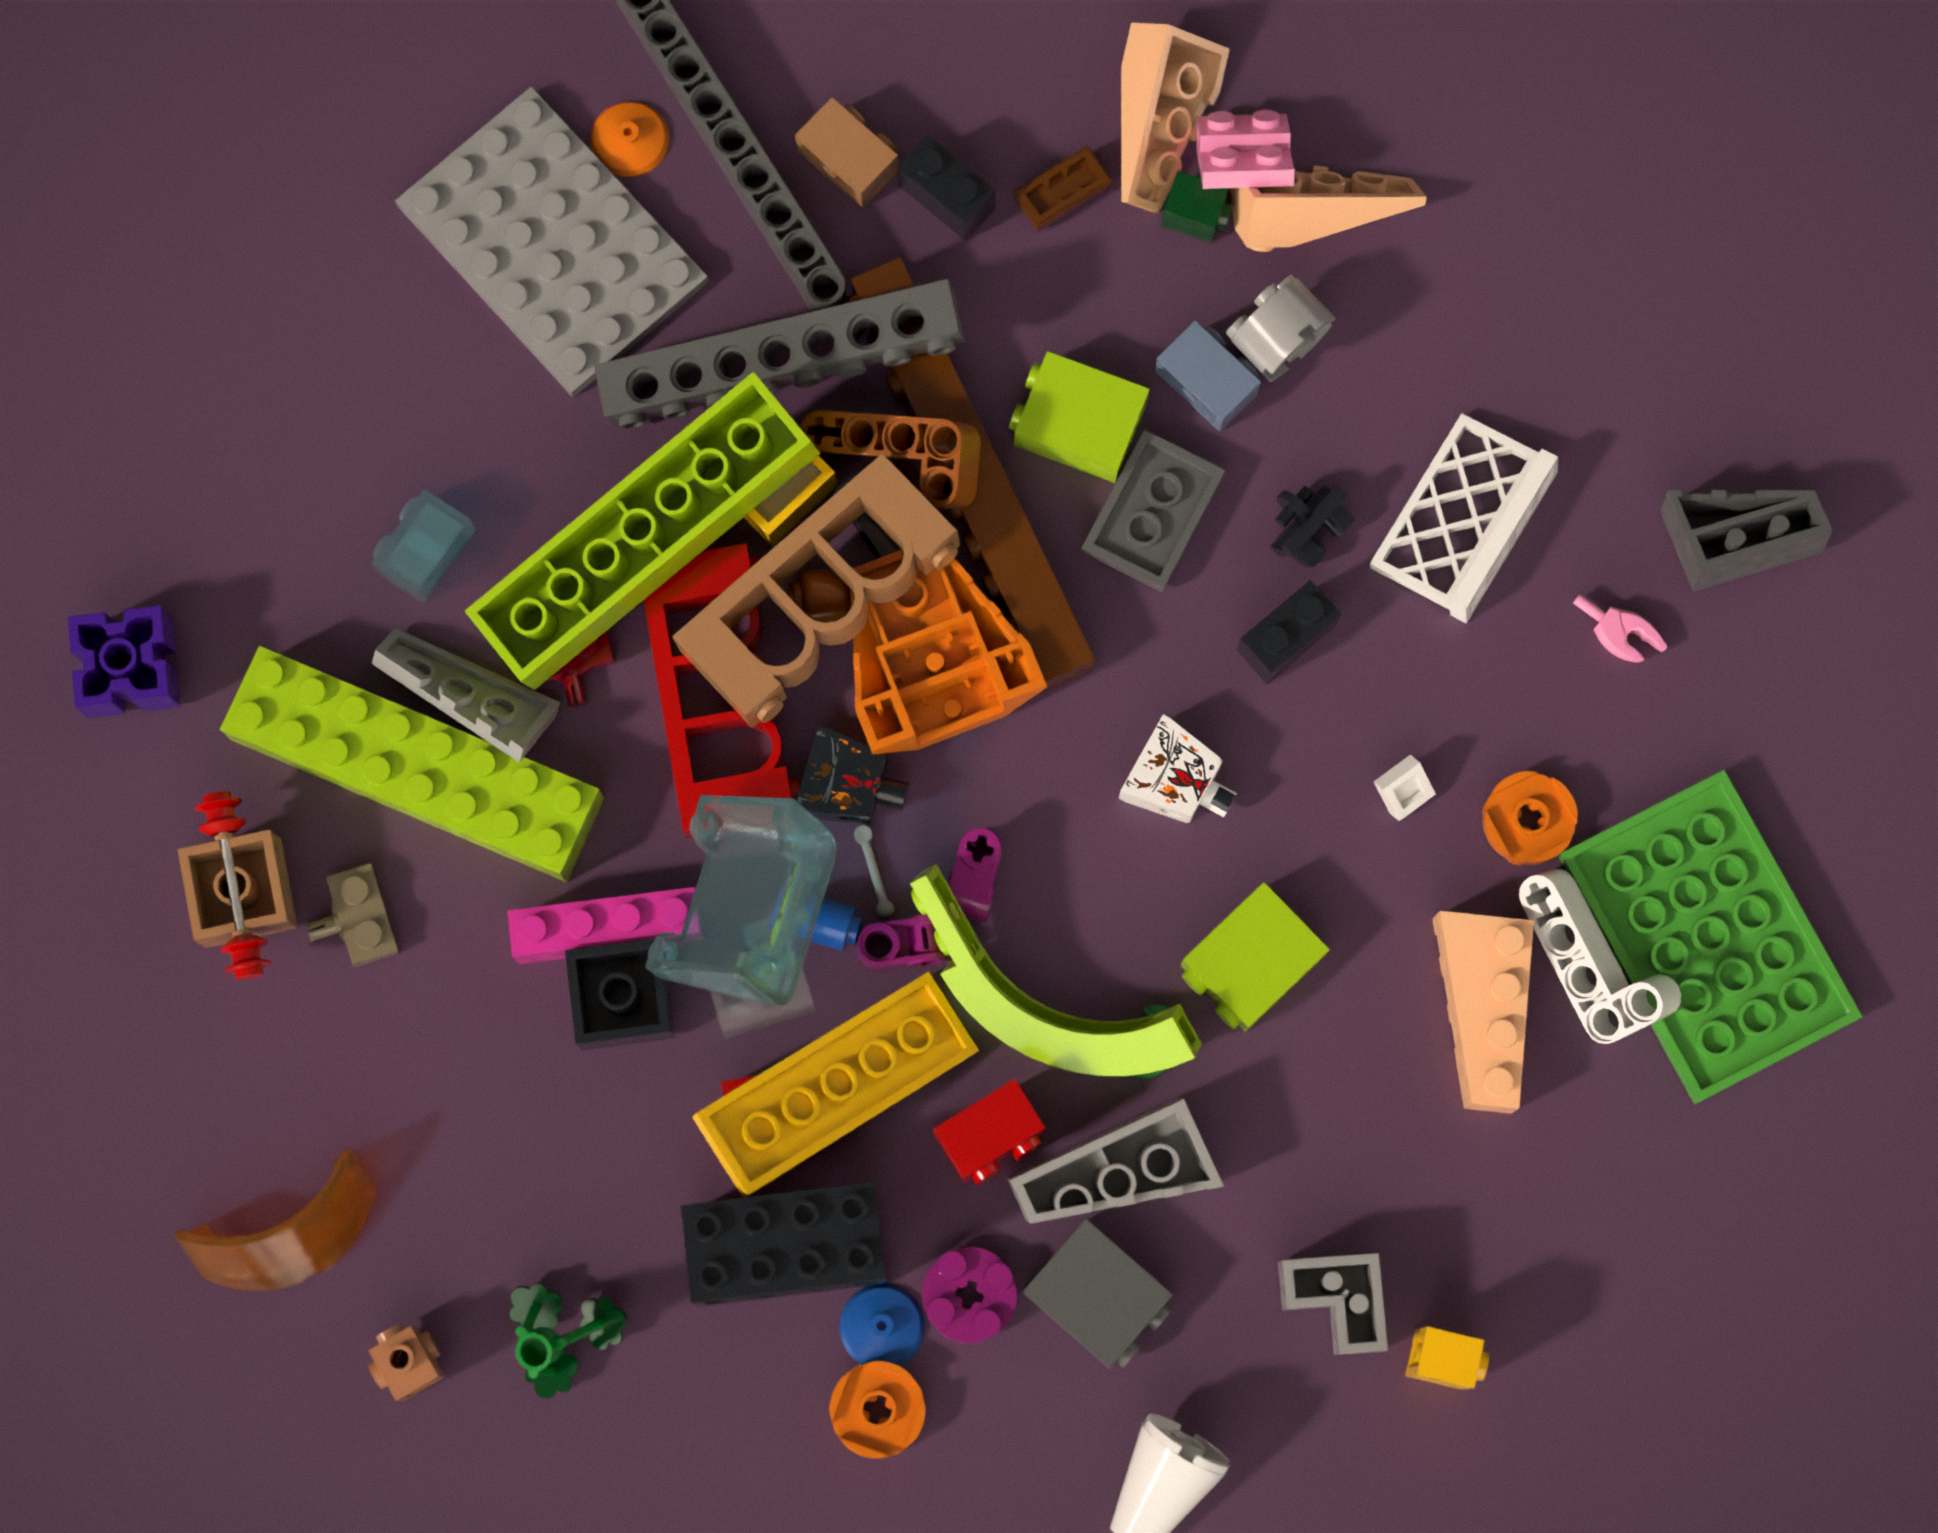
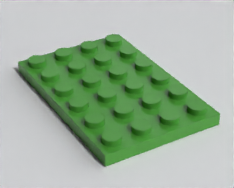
(1704, 902)

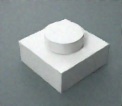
(1404, 787)

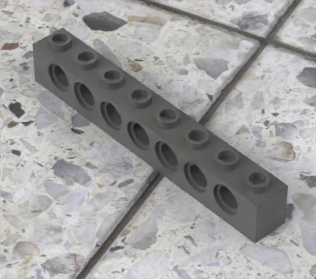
(623, 378)

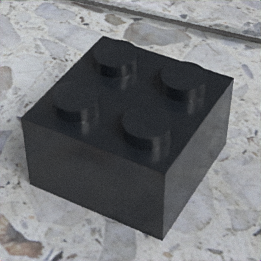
(617, 997)

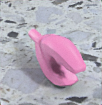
(1615, 626)

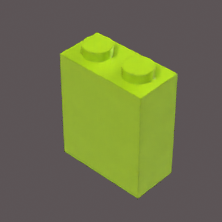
(1079, 416)
(1253, 958)

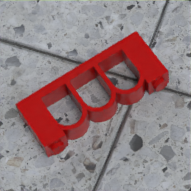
(693, 589)

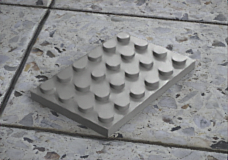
(552, 241)

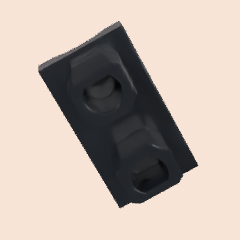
(1323, 509)

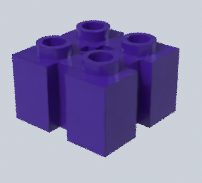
(103, 643)

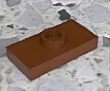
(1062, 189)

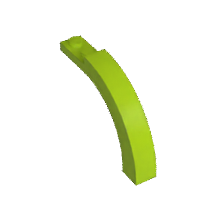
(1032, 1027)

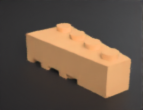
(1487, 997)

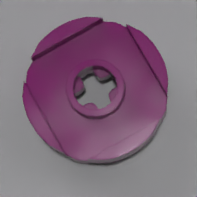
(946, 1309)

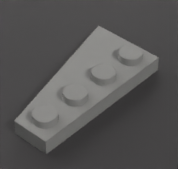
(475, 697)

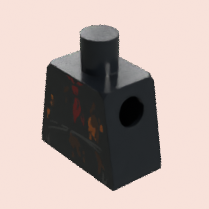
(847, 780)

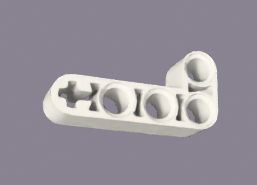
(1591, 951)

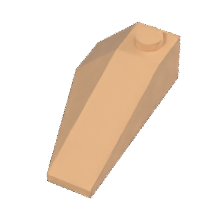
(1164, 87)
(1318, 206)

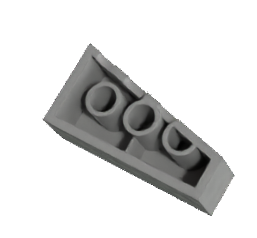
(1128, 1164)

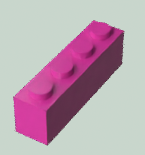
(550, 930)

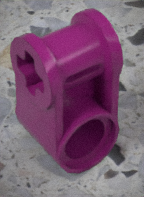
(974, 881)
(906, 944)

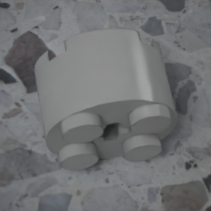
(1281, 328)

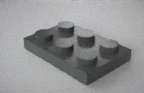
(1153, 511)

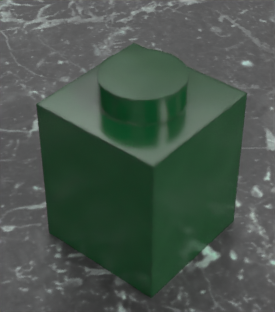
(1195, 209)

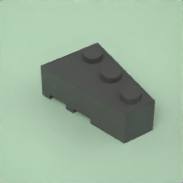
(1742, 534)

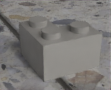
(1351, 1291)

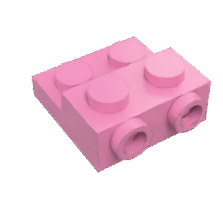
(1244, 150)

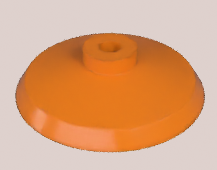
(630, 138)

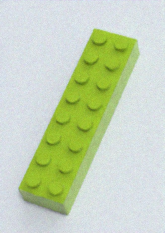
(642, 532)
(412, 763)

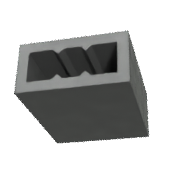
(1099, 1295)

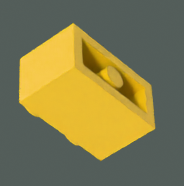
(1447, 1358)

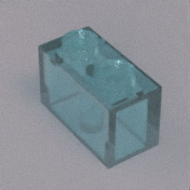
(422, 545)

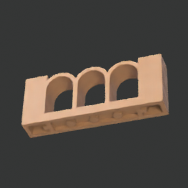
(896, 508)

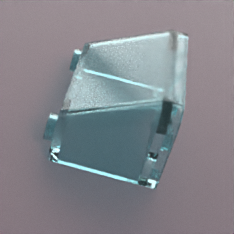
(751, 901)

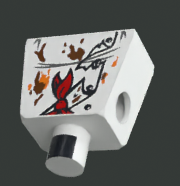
(1176, 775)

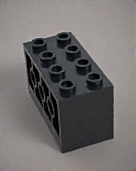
(784, 1244)

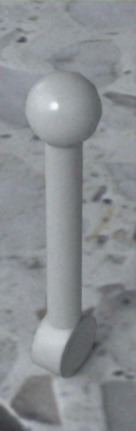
(863, 836)

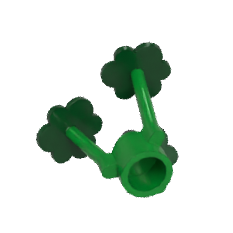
(543, 1350)

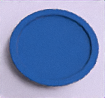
(882, 1325)

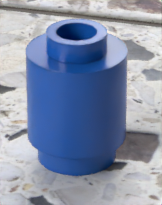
(836, 925)

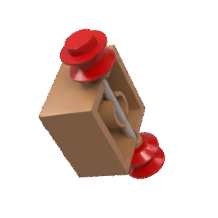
(236, 887)

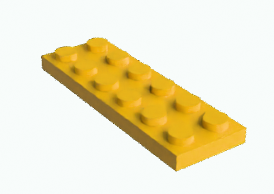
(835, 1084)

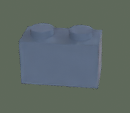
(1208, 375)

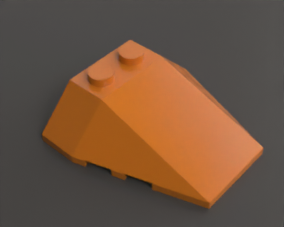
(936, 660)

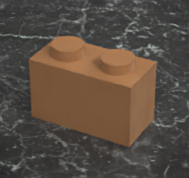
(848, 151)

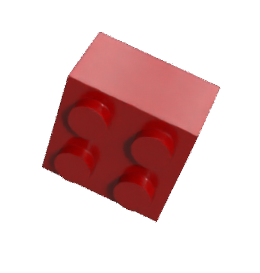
(990, 1133)

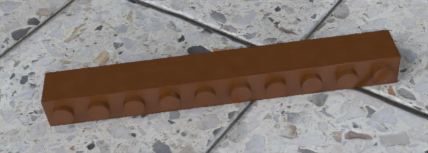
(994, 519)

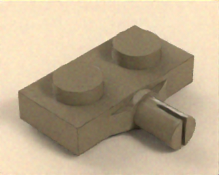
(357, 917)

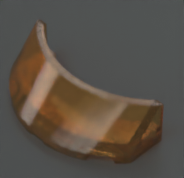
(294, 1248)

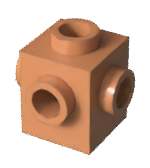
(422, 1366)

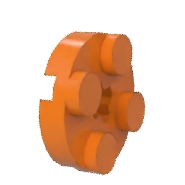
(1519, 843)
(852, 1421)

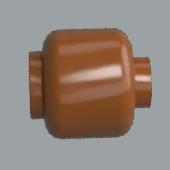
(820, 595)

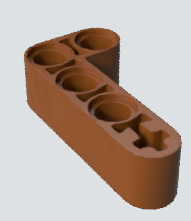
(890, 439)

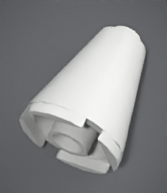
(1166, 1477)

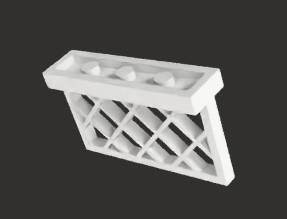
(1503, 527)

